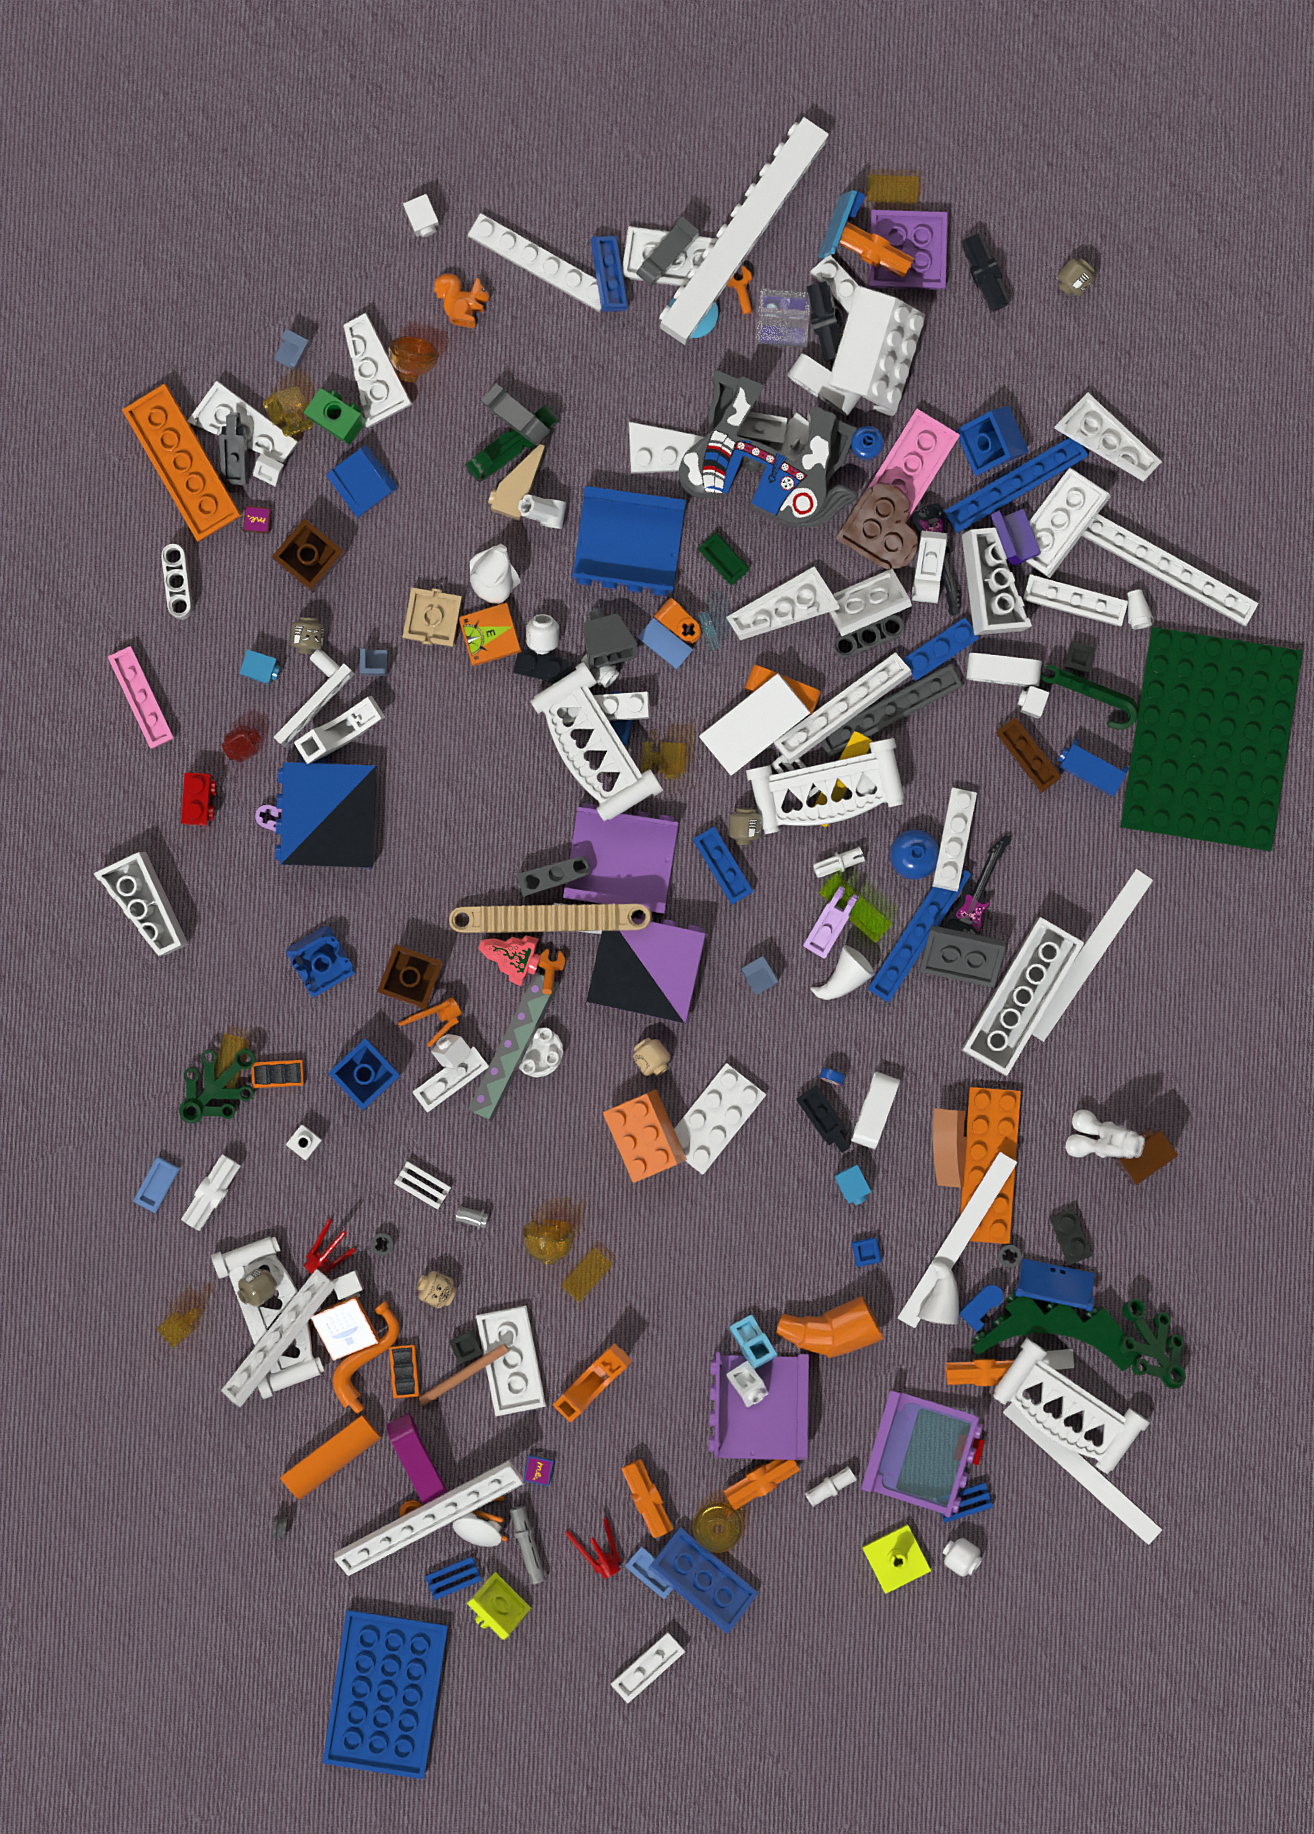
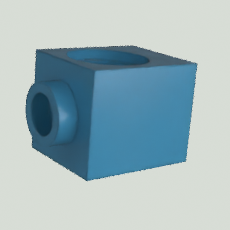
(260, 667)
(853, 1185)

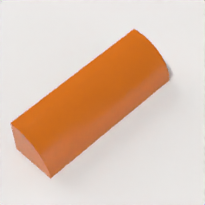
(331, 1457)

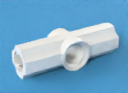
(211, 1192)

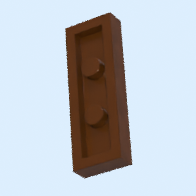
(1028, 755)

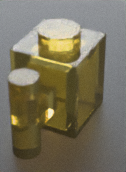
(286, 407)
(670, 759)
(179, 1326)

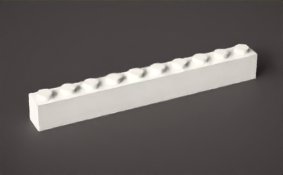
(743, 231)

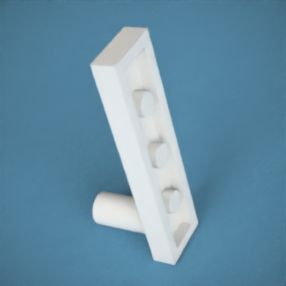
(337, 679)

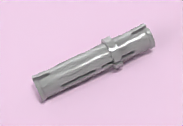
(524, 1533)

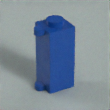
(1091, 769)

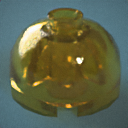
(549, 1240)

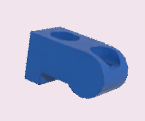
(980, 1304)

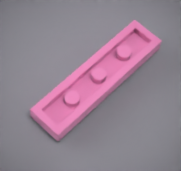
(141, 697)

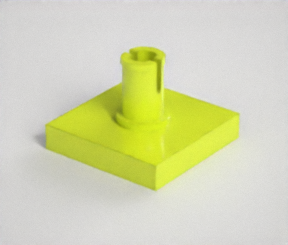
(896, 1558)
(498, 1606)

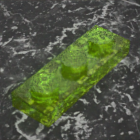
(864, 913)

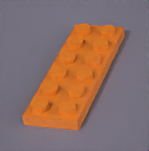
(182, 462)
(990, 1130)

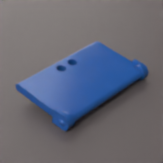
(1071, 1288)

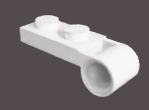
(929, 567)

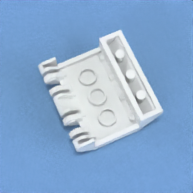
(877, 349)

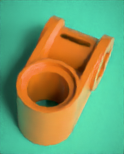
(675, 619)

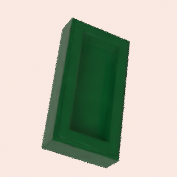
(723, 559)

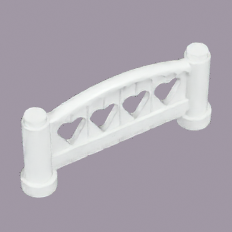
(575, 693)
(878, 767)
(239, 1263)
(1117, 1430)

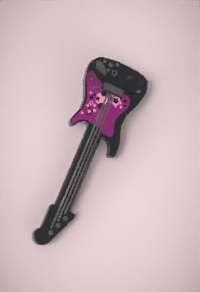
(932, 519)
(969, 913)

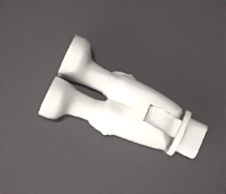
(1113, 1139)

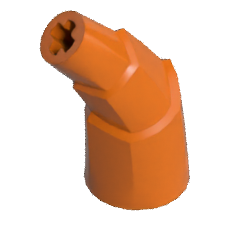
(836, 1332)

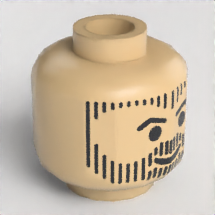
(651, 1057)
(436, 1289)

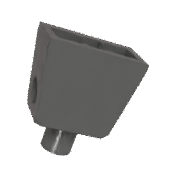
(607, 640)

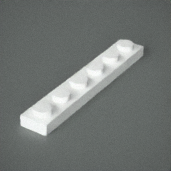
(536, 260)
(842, 708)
(278, 1338)

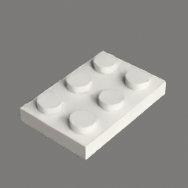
(869, 602)

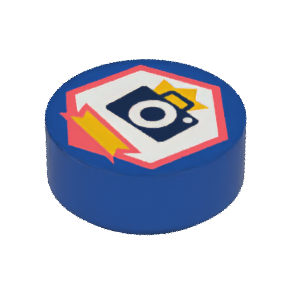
(832, 1076)

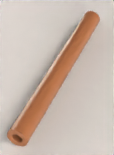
(463, 1374)

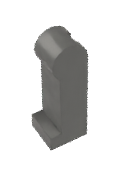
(668, 251)
(514, 414)
(553, 875)

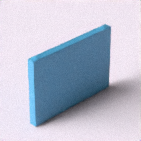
(837, 224)

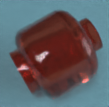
(241, 743)

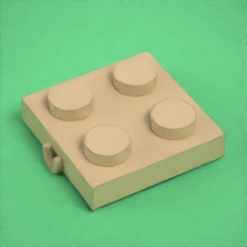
(432, 617)

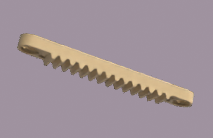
(550, 918)

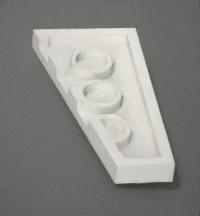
(261, 433)
(1103, 434)
(658, 448)

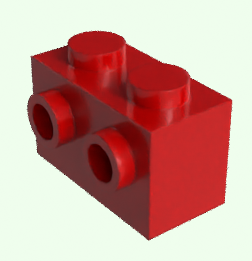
(197, 799)

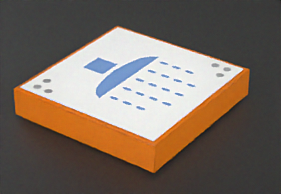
(345, 1328)

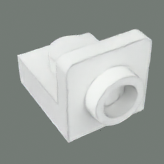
(747, 1384)

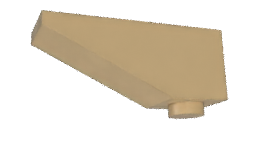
(516, 485)

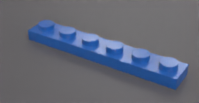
(1015, 484)
(913, 940)

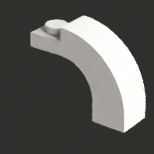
(340, 731)

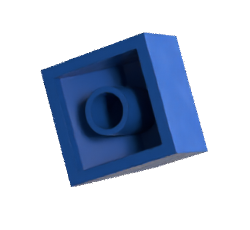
(992, 440)

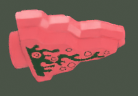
(514, 957)

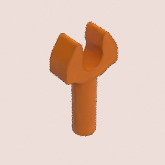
(741, 289)
(550, 969)

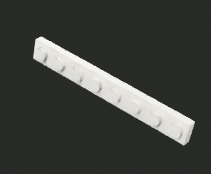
(1170, 570)
(428, 1518)

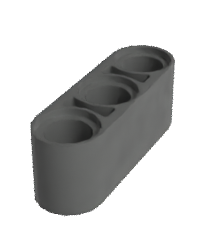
(860, 646)

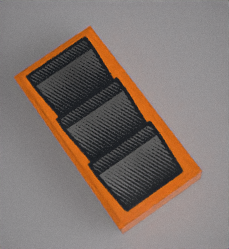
(277, 1074)
(404, 1371)

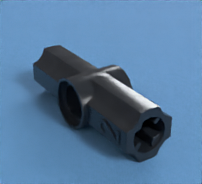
(985, 272)
(825, 319)

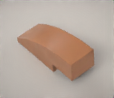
(949, 1147)

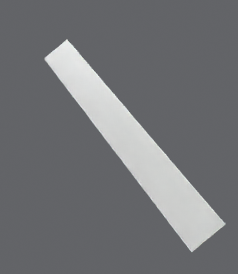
(1093, 951)
(959, 1235)
(1090, 1479)

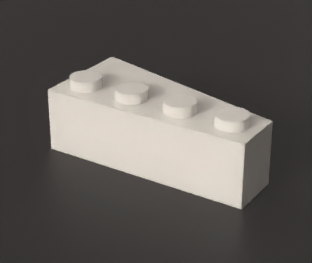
(991, 585)
(142, 898)

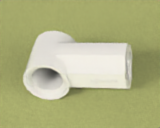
(547, 511)

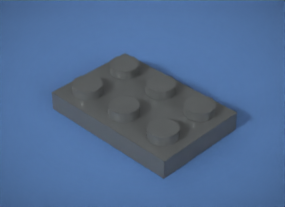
(962, 956)

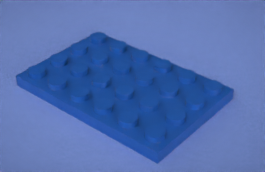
(385, 1694)

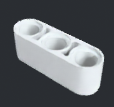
(815, 380)
(177, 569)
(1004, 670)
(875, 1110)

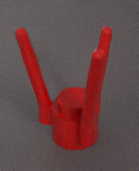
(320, 1260)
(606, 1564)

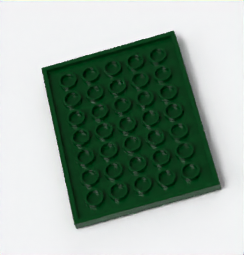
(1211, 739)

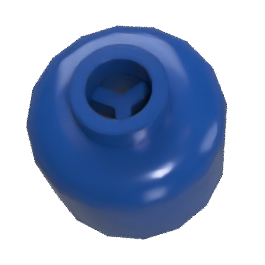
(863, 451)

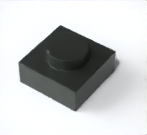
(1079, 657)
(465, 1347)

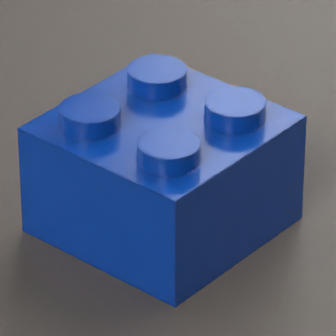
(364, 1074)

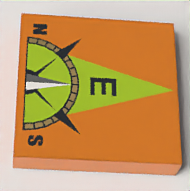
(490, 634)

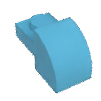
(753, 1342)

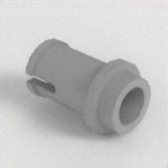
(472, 1217)

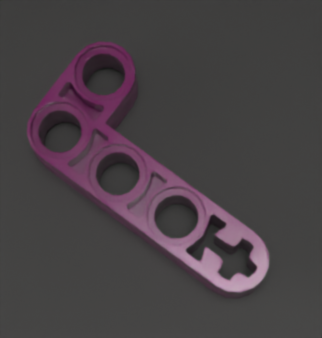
(415, 1458)

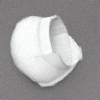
(493, 574)

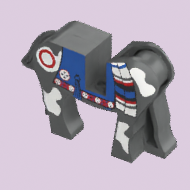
(788, 490)

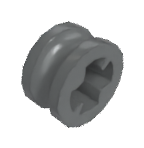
(374, 1242)
(1012, 1248)
(280, 1527)

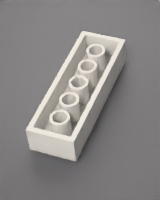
(1022, 996)

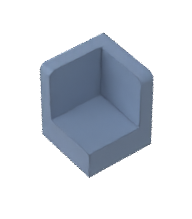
(292, 350)
(373, 662)
(759, 975)

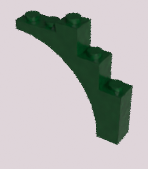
(1026, 1318)

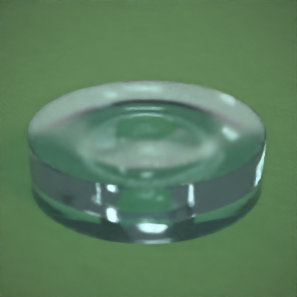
(708, 631)

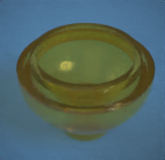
(717, 1513)

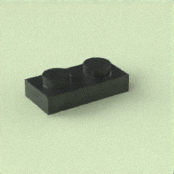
(1070, 1236)

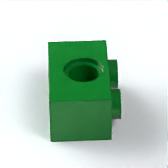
(321, 411)

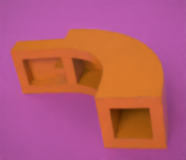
(592, 1382)

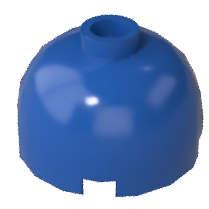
(914, 854)

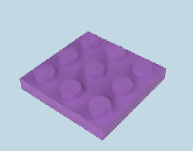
(918, 235)

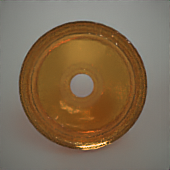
(412, 357)

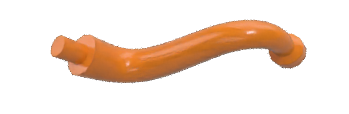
(342, 1375)

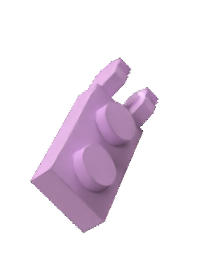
(829, 925)

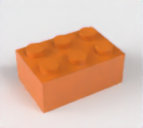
(644, 1136)

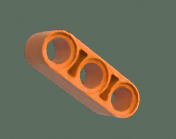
(807, 694)

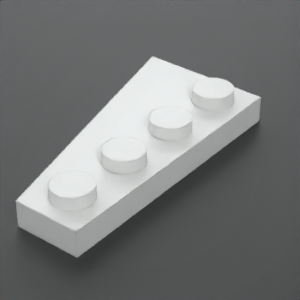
(377, 379)
(787, 604)

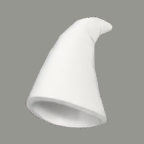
(849, 974)
(944, 1302)

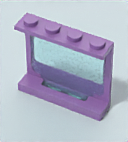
(922, 1453)

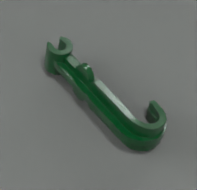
(506, 448)
(1096, 692)

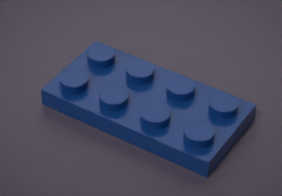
(703, 1580)

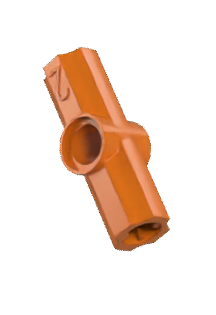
(875, 250)
(977, 1372)
(760, 1481)
(647, 1498)

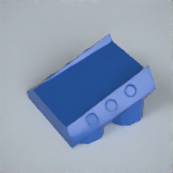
(361, 481)
(320, 961)

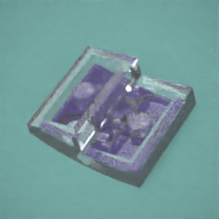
(783, 318)

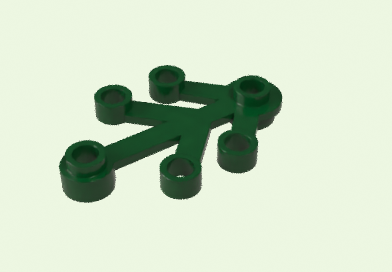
(214, 1088)
(1155, 1346)

